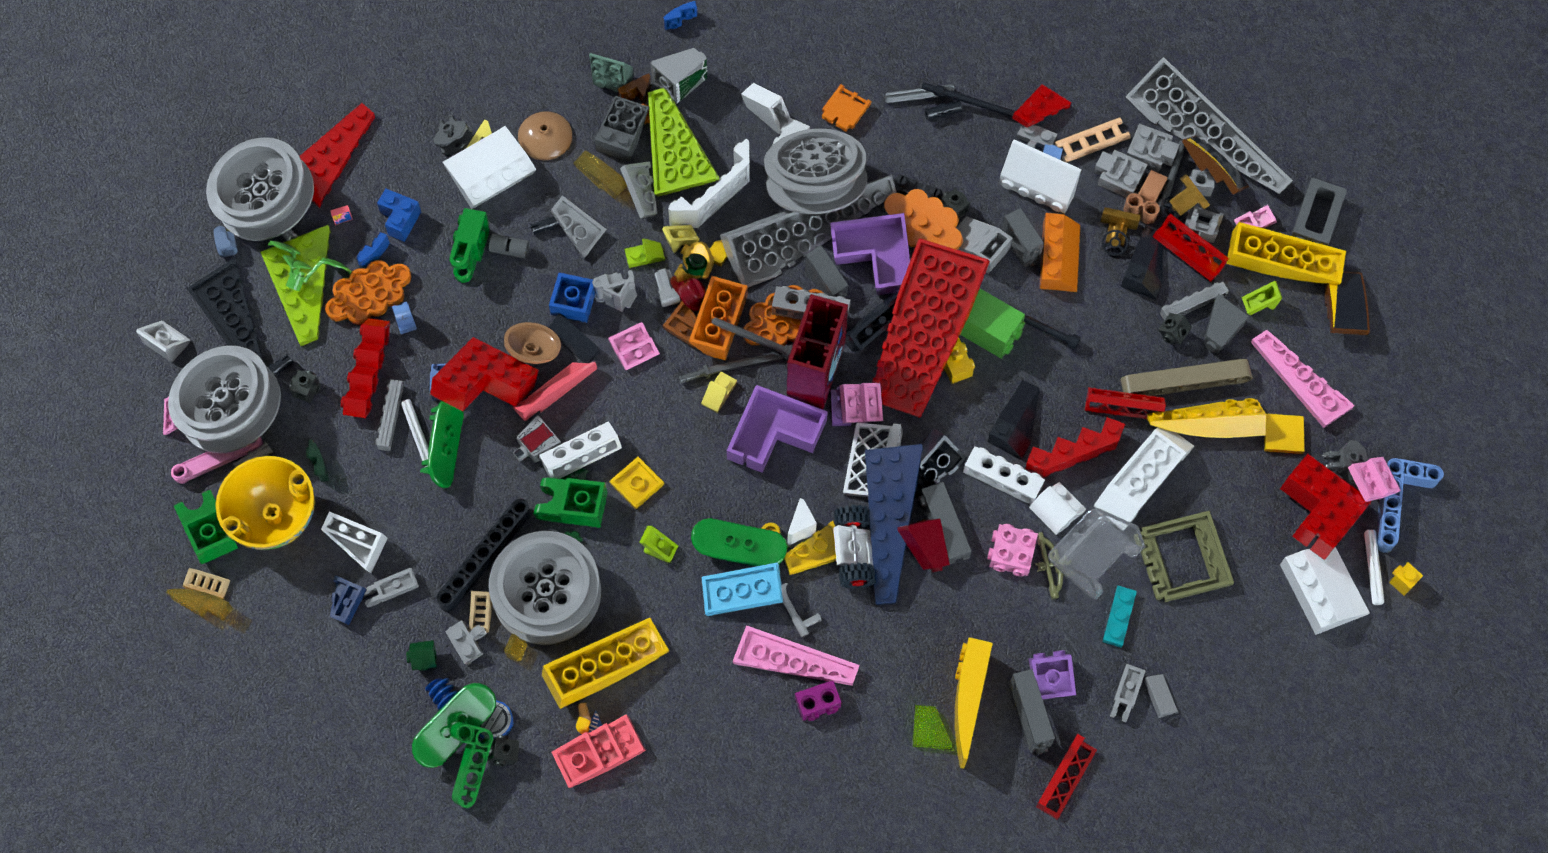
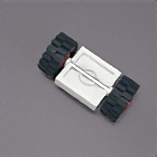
(853, 547)

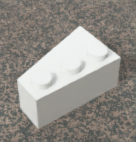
(357, 540)

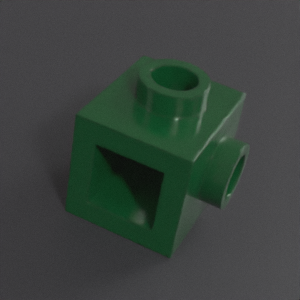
(422, 655)

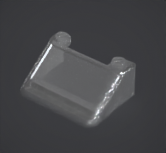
(1094, 547)

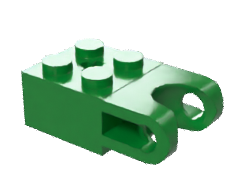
(469, 242)
(573, 502)
(205, 530)

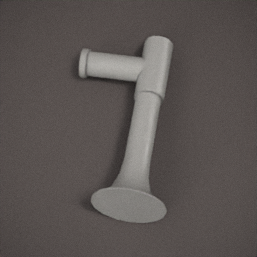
(800, 625)

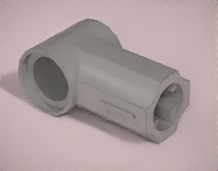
(667, 294)

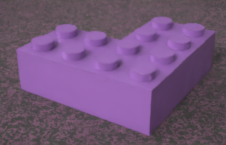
(874, 239)
(774, 418)

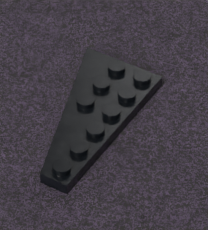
(226, 307)

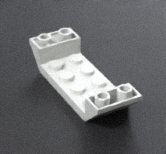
(716, 196)
(1143, 474)

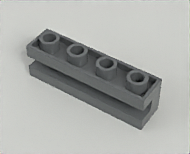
(939, 505)

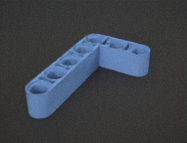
(1393, 515)

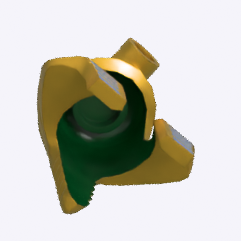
(697, 261)

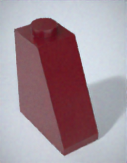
(926, 543)

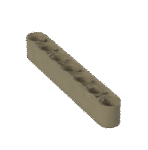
(1188, 378)

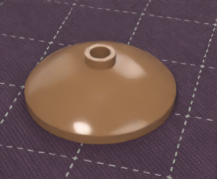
(547, 143)
(532, 343)

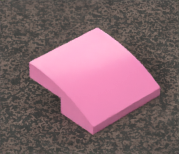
(633, 346)
(861, 403)
(1374, 479)

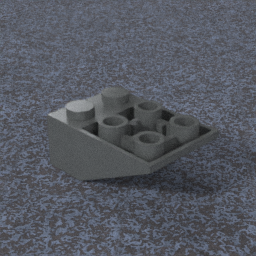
(621, 129)

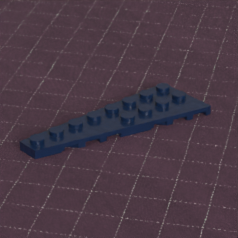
(891, 494)

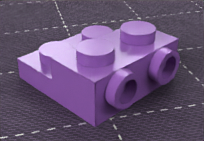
(1054, 674)

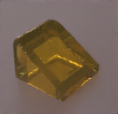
(515, 648)

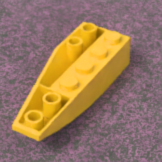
(1214, 419)

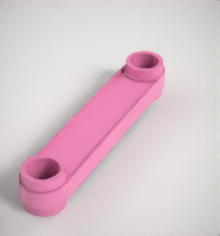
(209, 461)

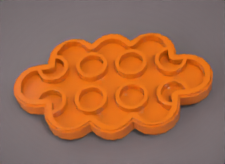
(925, 218)
(368, 292)
(773, 327)

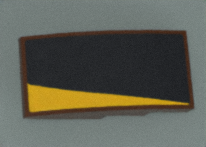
(1220, 168)
(1347, 305)

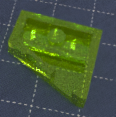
(929, 729)

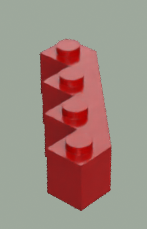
(369, 360)
(1068, 453)

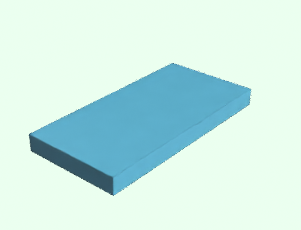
(742, 589)

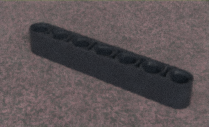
(482, 564)

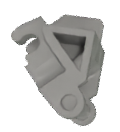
(1207, 231)
(615, 290)

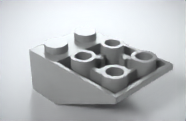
(984, 241)

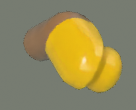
(584, 718)

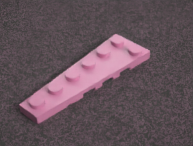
(1310, 389)
(780, 655)

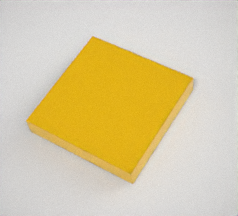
(1284, 434)
(636, 482)

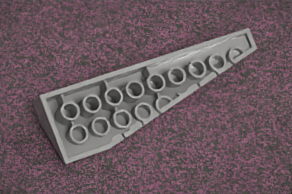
(1185, 112)
(777, 241)

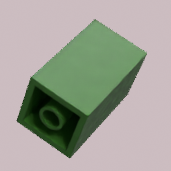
(993, 324)

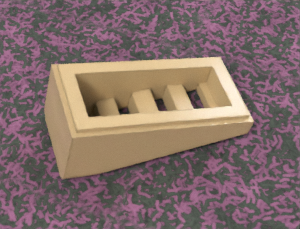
(190, 577)
(474, 596)

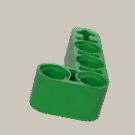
(467, 765)

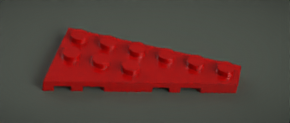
(333, 150)

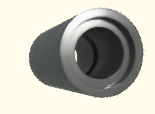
(509, 246)

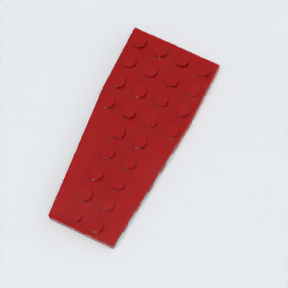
(926, 323)

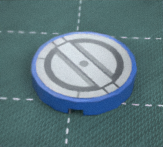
(500, 721)

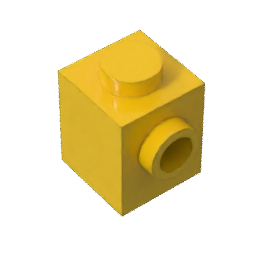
(1405, 578)

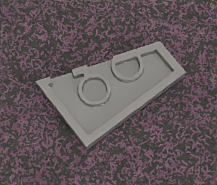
(639, 186)
(578, 226)

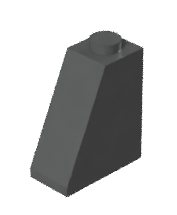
(824, 273)
(1223, 324)

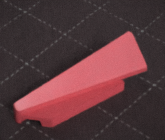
(554, 389)

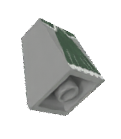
(680, 72)

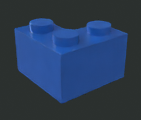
(401, 212)

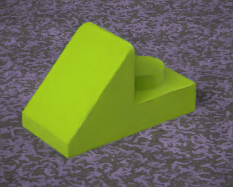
(644, 254)
(1264, 297)
(658, 544)

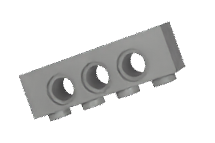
(785, 294)

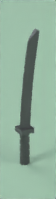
(707, 371)

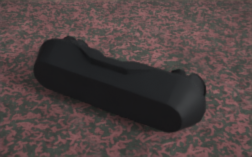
(907, 184)

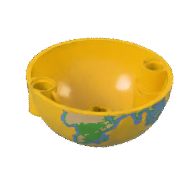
(255, 493)

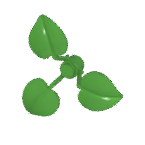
(296, 276)

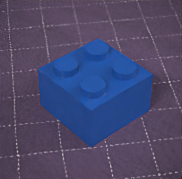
(572, 297)

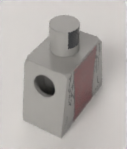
(535, 440)

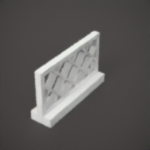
(893, 440)

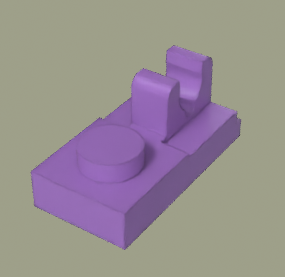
(836, 409)

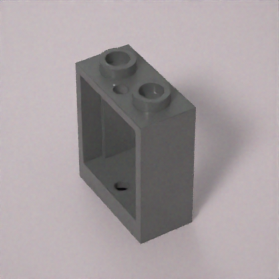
(1026, 241)

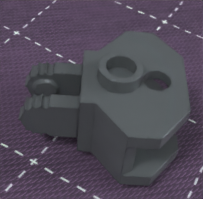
(451, 135)
(1344, 458)

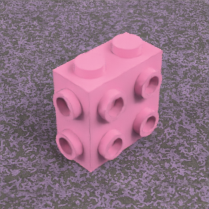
(1012, 549)

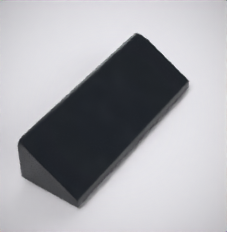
(574, 339)

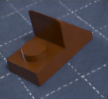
(638, 87)

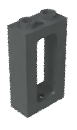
(1326, 191)
(1031, 711)

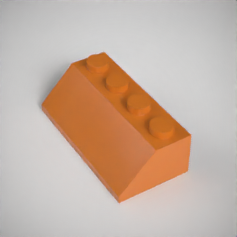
(1060, 253)
(722, 301)

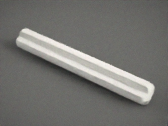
(415, 428)
(1374, 567)

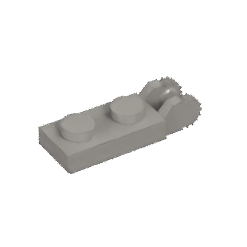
(391, 587)
(1127, 690)

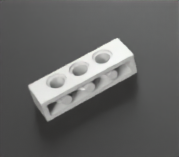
(580, 451)
(1009, 484)

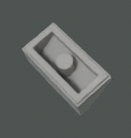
(1160, 695)

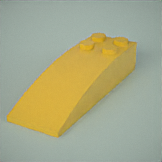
(1284, 255)
(603, 662)
(970, 684)

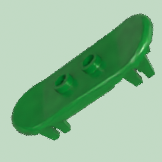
(443, 444)
(738, 542)
(434, 742)

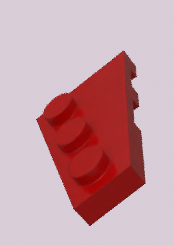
(1040, 105)

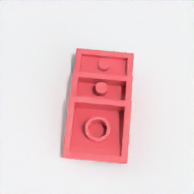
(598, 751)

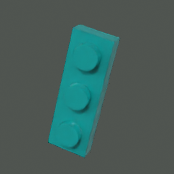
(1119, 616)

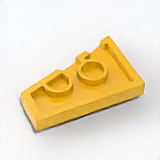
(813, 552)

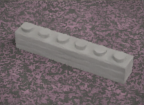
(1195, 301)
(390, 415)

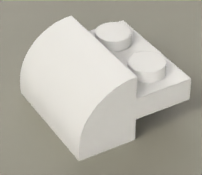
(1057, 507)

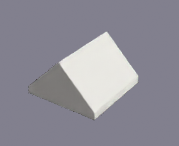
(163, 339)
(802, 525)

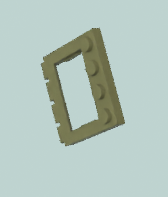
(1210, 548)

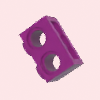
(815, 695)

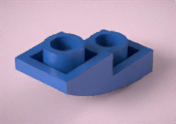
(674, 18)
(373, 253)

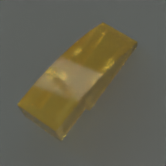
(600, 174)
(201, 602)

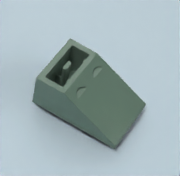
(610, 72)

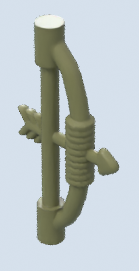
(1054, 590)

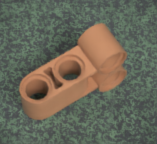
(1146, 199)

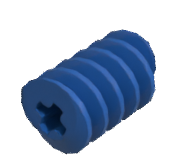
(440, 692)

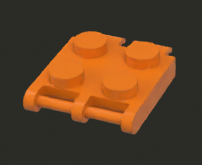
(844, 108)

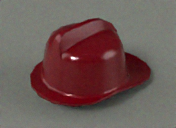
(690, 291)

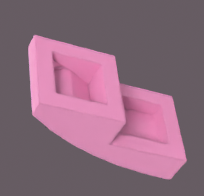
(1260, 218)

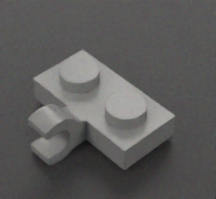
(1036, 136)
(465, 641)

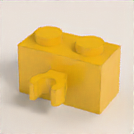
(959, 364)

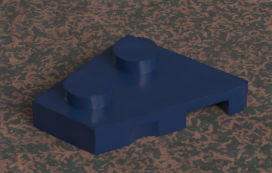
(345, 600)

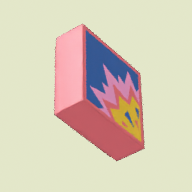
(341, 215)

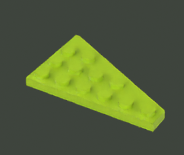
(676, 153)
(305, 305)

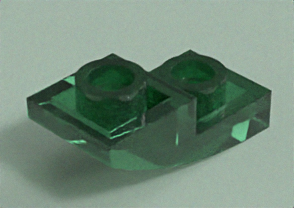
(317, 460)

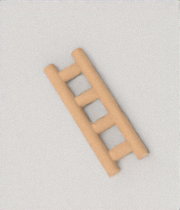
(1097, 131)

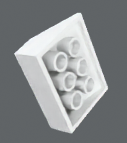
(489, 167)
(1039, 176)
(1323, 589)

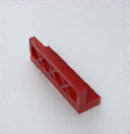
(1189, 250)
(1123, 400)
(1062, 769)

